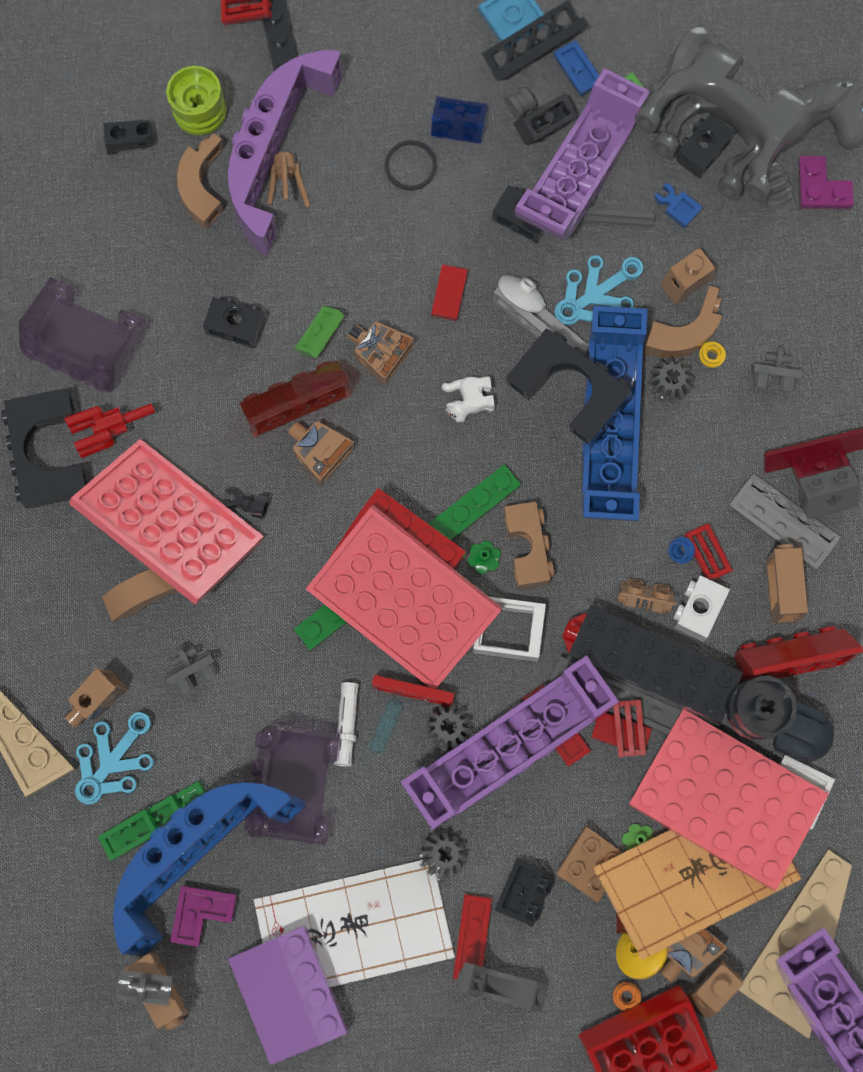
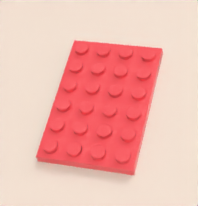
(166, 521)
(403, 598)
(728, 799)

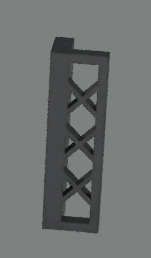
(537, 49)

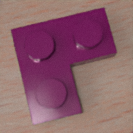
(816, 191)
(194, 907)

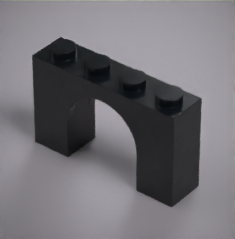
(553, 354)
(24, 419)

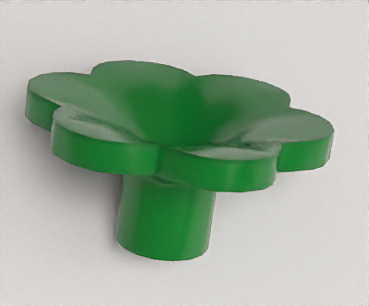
(481, 563)

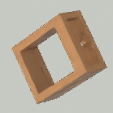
(786, 584)
(162, 1016)

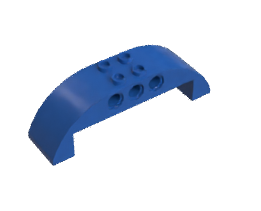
(612, 463)
(180, 847)

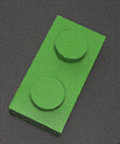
(319, 332)

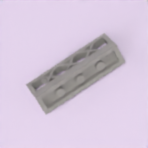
(537, 322)
(784, 523)

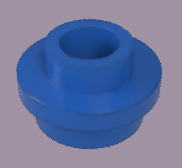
(676, 553)

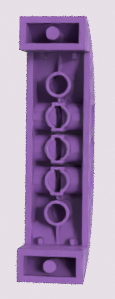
(263, 132)
(584, 157)
(510, 744)
(826, 998)

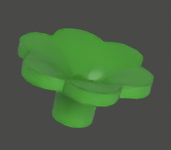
(634, 832)

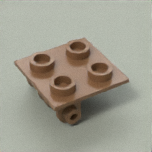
(659, 594)
(579, 864)

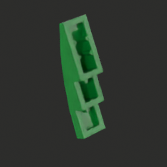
(138, 828)

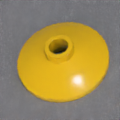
(633, 965)

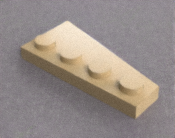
(28, 752)

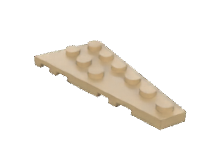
(813, 908)

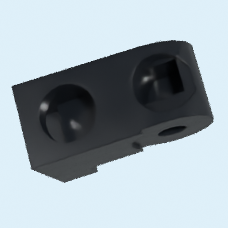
(127, 135)

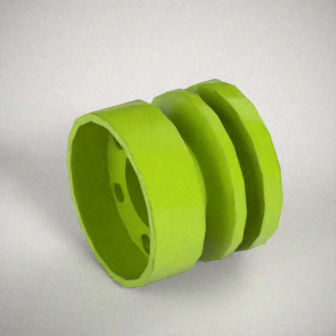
(196, 100)

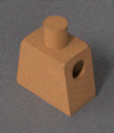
(691, 274)

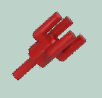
(104, 426)

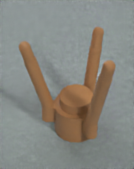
(284, 168)

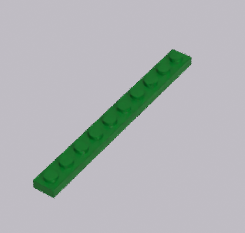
(449, 523)

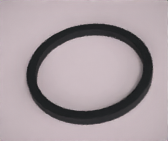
(416, 143)

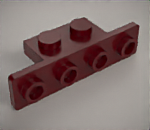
(816, 455)

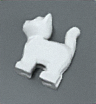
(473, 400)

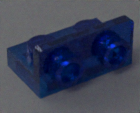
(458, 119)

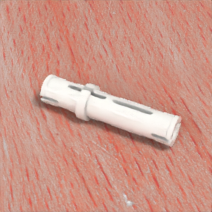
(346, 723)

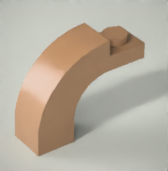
(197, 201)
(679, 342)
(135, 594)

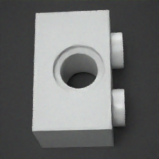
(712, 596)

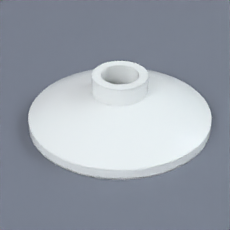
(522, 293)

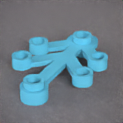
(593, 293)
(111, 761)

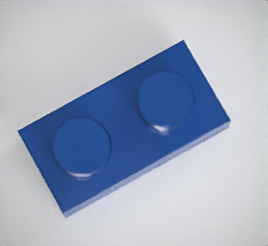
(576, 67)

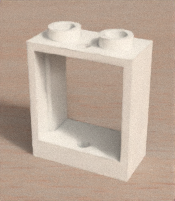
(532, 654)

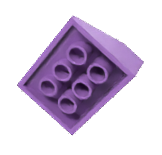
(288, 995)

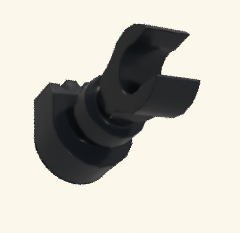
(258, 507)

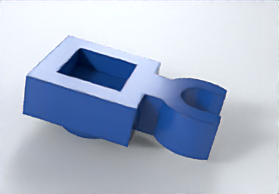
(680, 208)

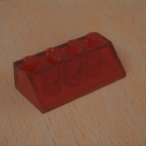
(295, 398)

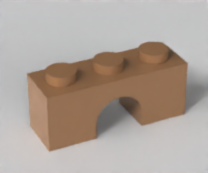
(525, 522)

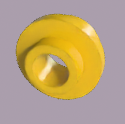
(714, 347)

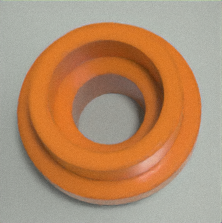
(633, 989)

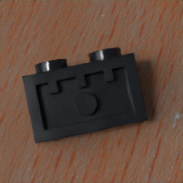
(525, 892)

